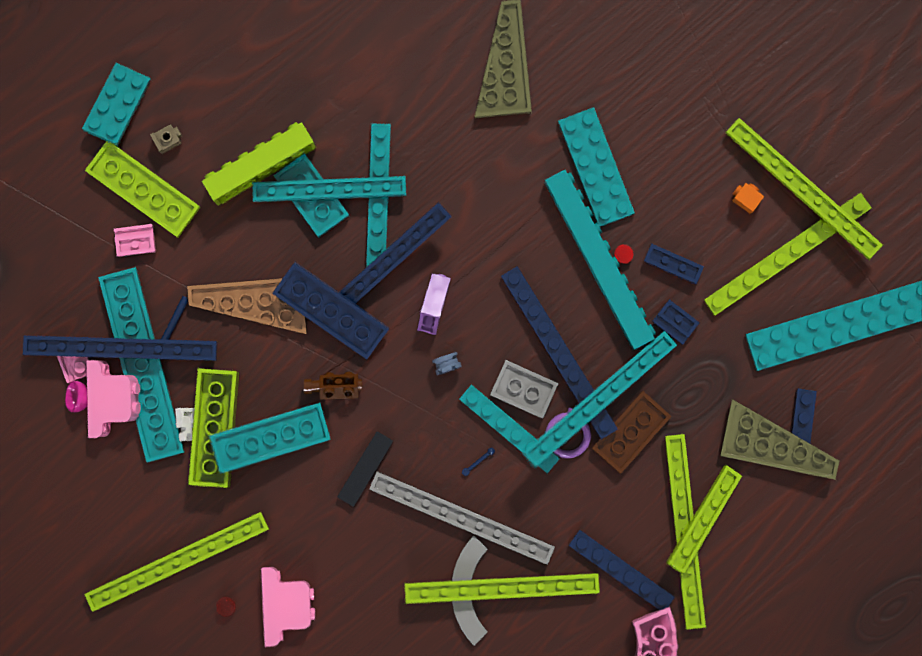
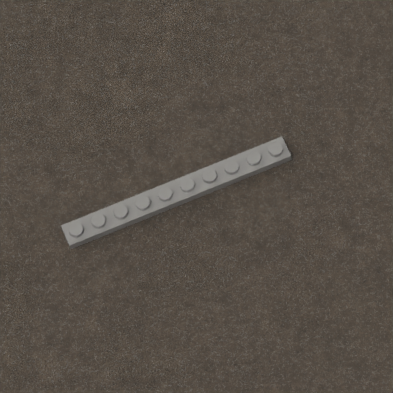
(462, 518)

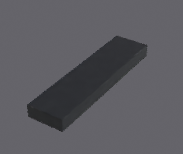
(365, 469)

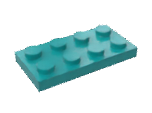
(116, 104)
(319, 214)

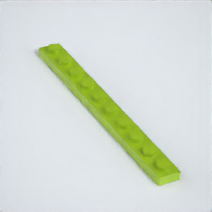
(804, 189)
(781, 258)
(683, 515)
(176, 561)
(501, 588)

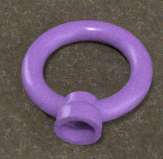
(583, 446)

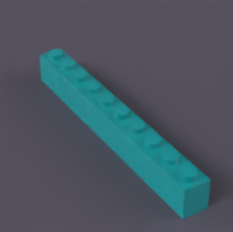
(599, 259)

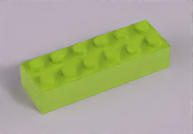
(258, 164)
(213, 414)

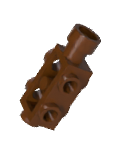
(335, 386)

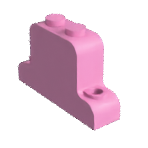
(109, 398)
(284, 605)

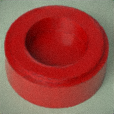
(623, 254)

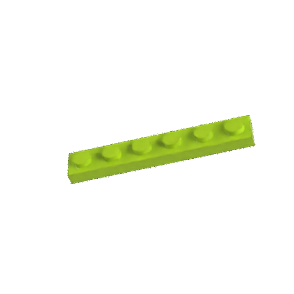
(704, 519)

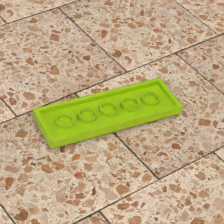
(142, 188)

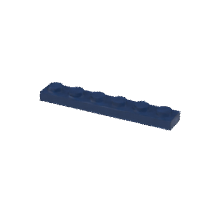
(621, 570)

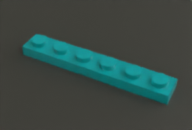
(503, 424)

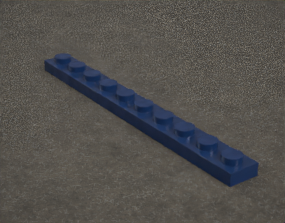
(555, 346)
(120, 348)

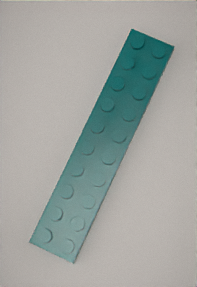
(131, 320)
(836, 326)

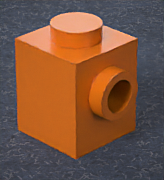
(747, 197)

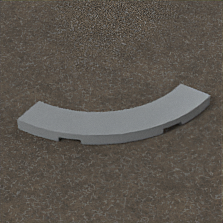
(464, 609)

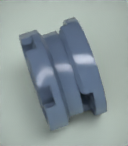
(446, 363)

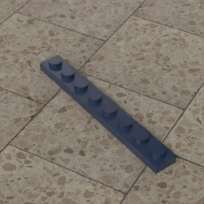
(396, 253)

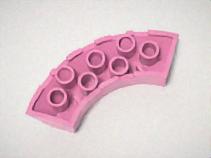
(656, 634)

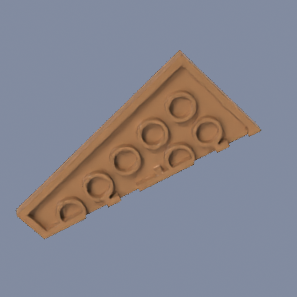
(248, 301)

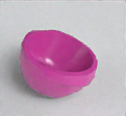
(76, 396)

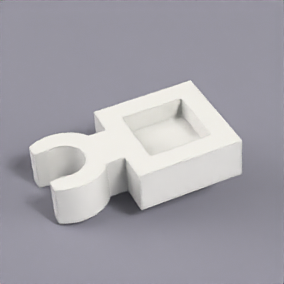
(185, 421)

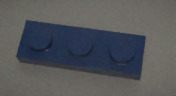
(673, 264)
(803, 414)

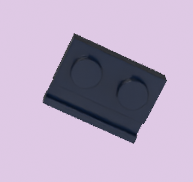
(675, 322)

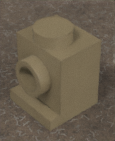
(166, 145)

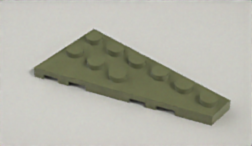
(506, 74)
(763, 442)

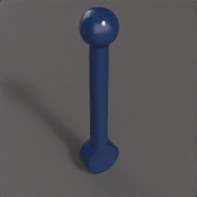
(466, 471)

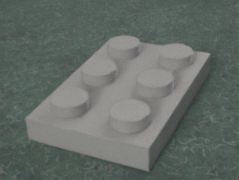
(524, 389)

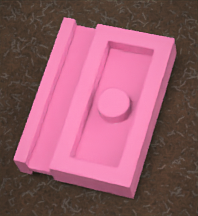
(134, 240)
(73, 367)

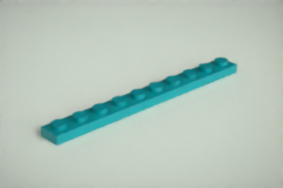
(599, 399)

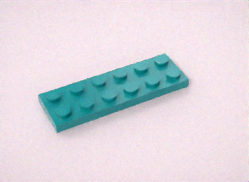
(596, 167)
(269, 437)

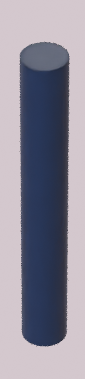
(175, 318)

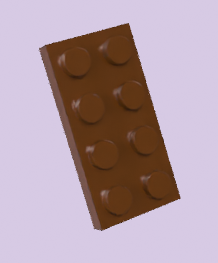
(635, 430)

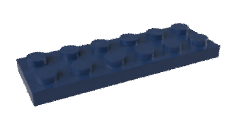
(330, 310)

